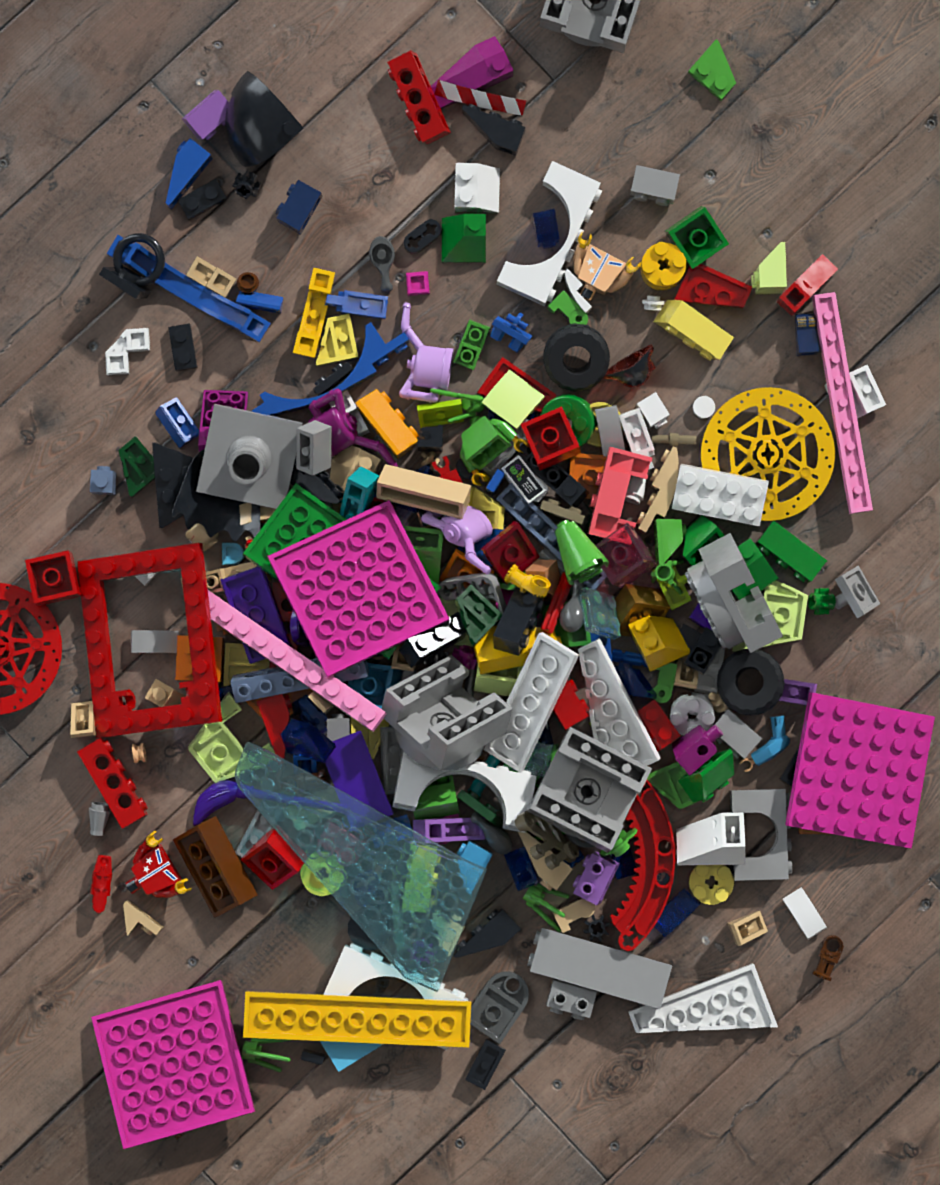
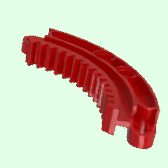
(648, 896)

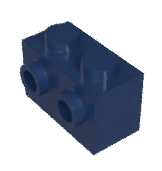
(298, 206)

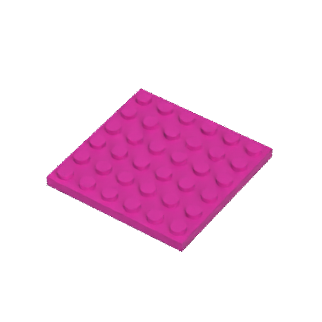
(358, 588)
(860, 770)
(173, 1064)

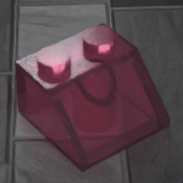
(627, 556)

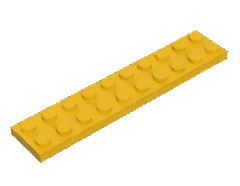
(357, 1019)

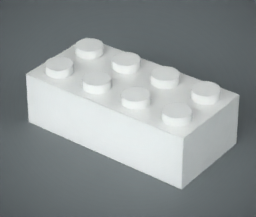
(720, 494)

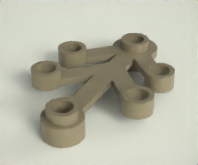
(567, 850)

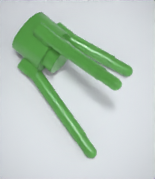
(469, 402)
(666, 574)
(535, 896)
(253, 1052)

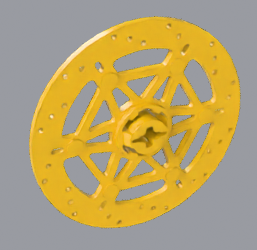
(764, 412)

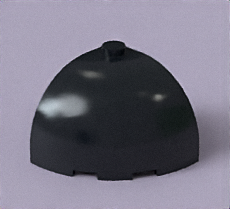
(257, 122)

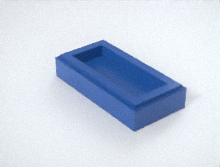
(495, 482)

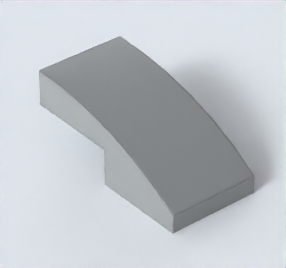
(609, 428)
(153, 641)

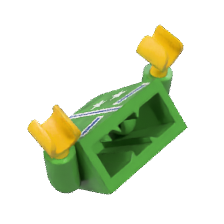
(484, 442)

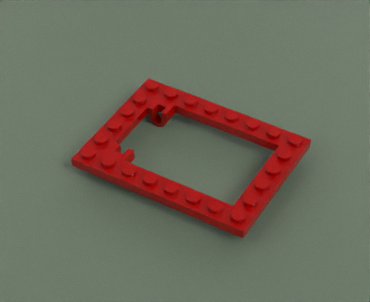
(202, 696)

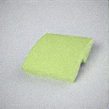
(513, 399)

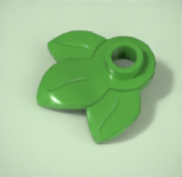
(621, 844)

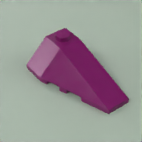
(478, 69)

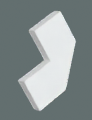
(130, 341)

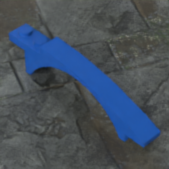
(192, 292)
(373, 353)

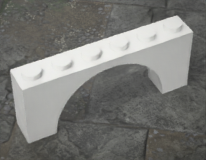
(538, 280)
(512, 788)
(357, 967)

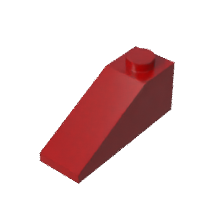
(276, 717)

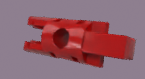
(101, 882)

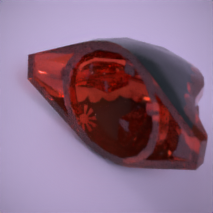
(633, 369)

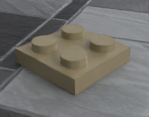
(553, 509)

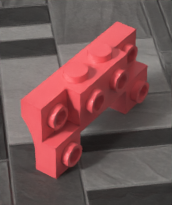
(612, 490)

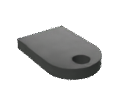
(497, 1006)

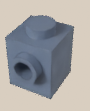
(103, 481)

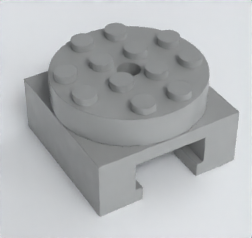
(601, 25)
(731, 620)
(440, 720)
(609, 775)

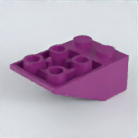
(233, 399)

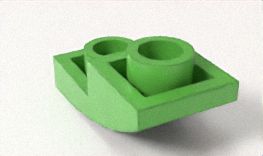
(471, 344)

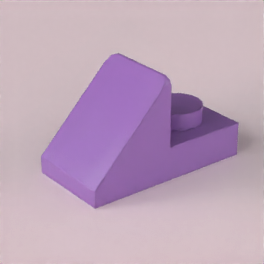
(797, 692)

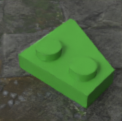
(714, 71)
(667, 783)

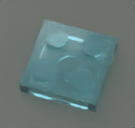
(599, 613)

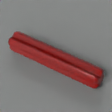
(556, 605)

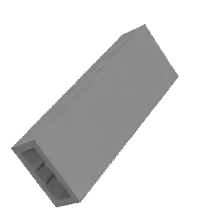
(599, 968)

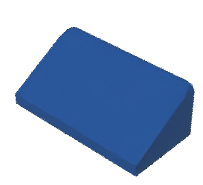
(260, 302)
(177, 422)

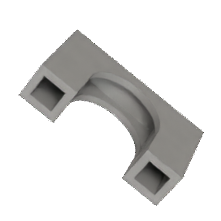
(775, 862)

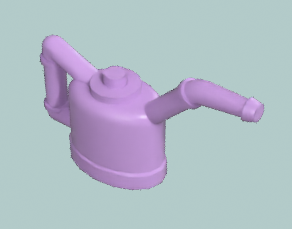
(428, 367)
(464, 531)

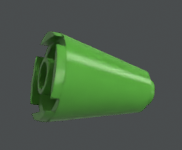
(578, 553)

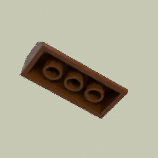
(215, 866)

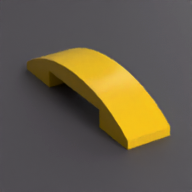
(314, 313)

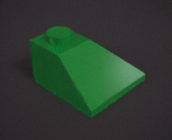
(464, 238)
(697, 536)

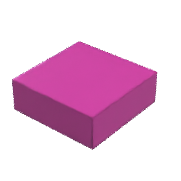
(417, 283)

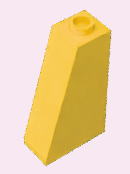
(494, 660)

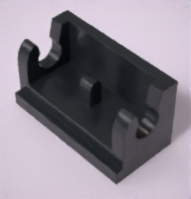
(433, 439)

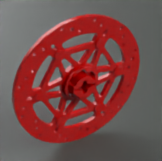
(50, 635)

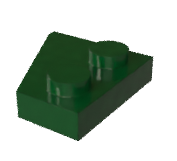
(137, 466)
(476, 613)
(486, 811)

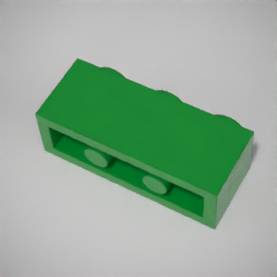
(790, 552)

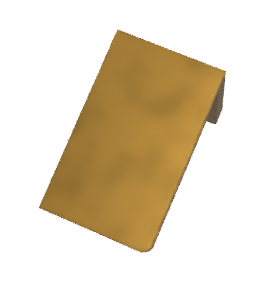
(638, 602)

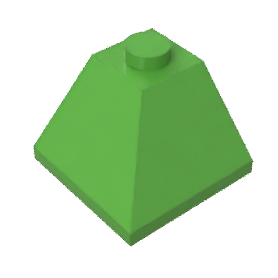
(667, 537)

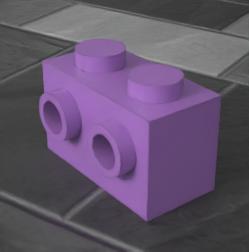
(207, 115)
(595, 878)

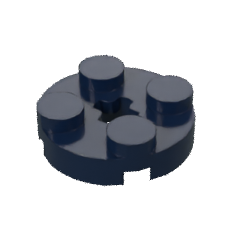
(309, 713)

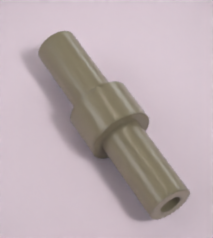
(673, 439)

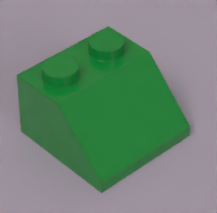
(697, 236)
(758, 567)
(709, 777)

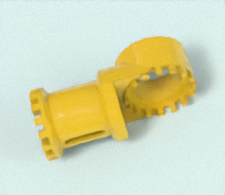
(528, 582)

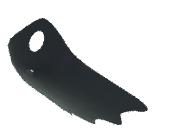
(209, 510)

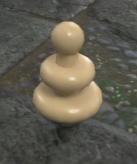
(429, 458)
(718, 704)

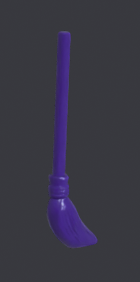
(214, 798)

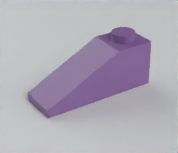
(448, 829)

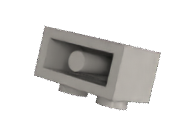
(654, 185)
(314, 447)
(736, 734)
(571, 999)

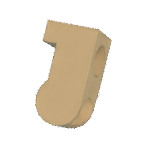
(574, 911)

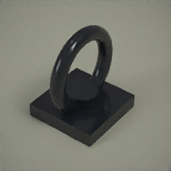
(127, 279)

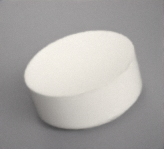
(703, 407)

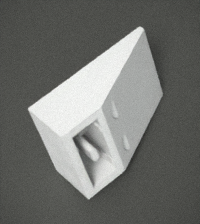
(712, 841)

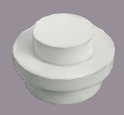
(653, 303)

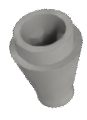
(99, 815)

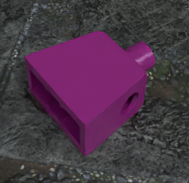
(696, 747)

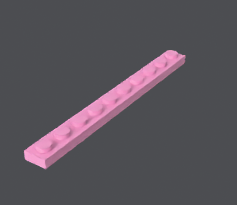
(842, 403)
(295, 663)

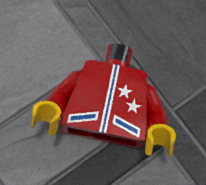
(155, 871)

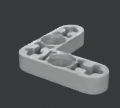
(477, 581)

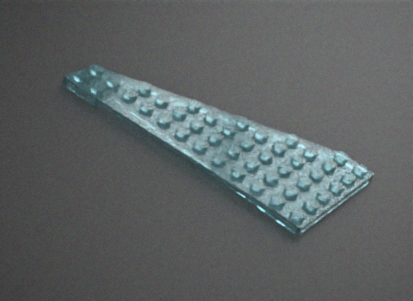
(386, 876)

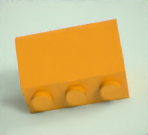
(388, 423)

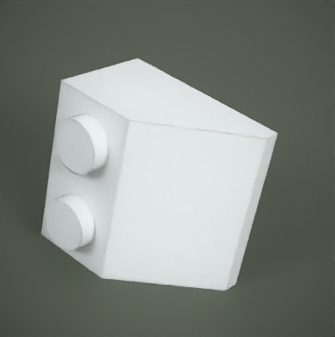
(476, 188)

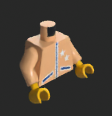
(600, 270)

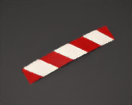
(480, 98)

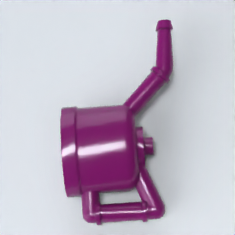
(344, 426)

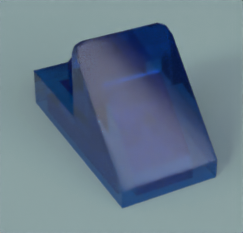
(521, 868)

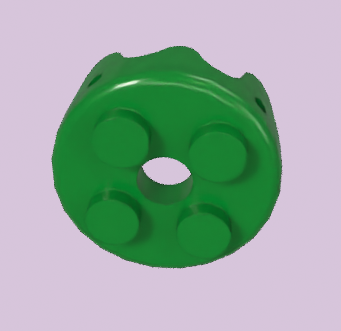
(579, 412)

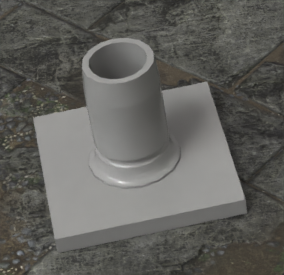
(248, 456)

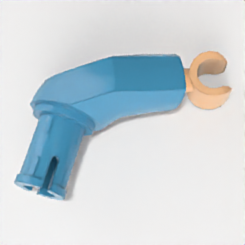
(773, 746)

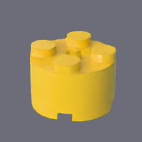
(659, 254)

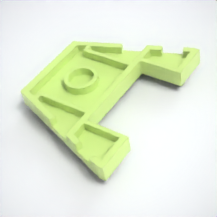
(788, 610)
(216, 745)

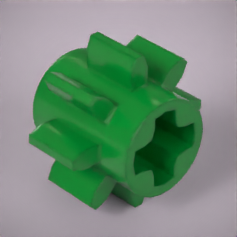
(821, 601)

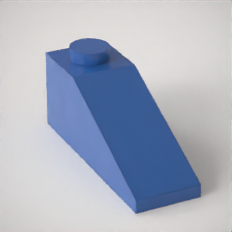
(187, 167)

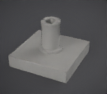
(855, 592)

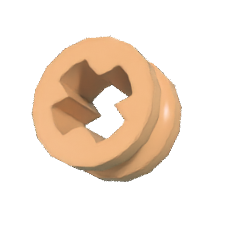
(139, 753)

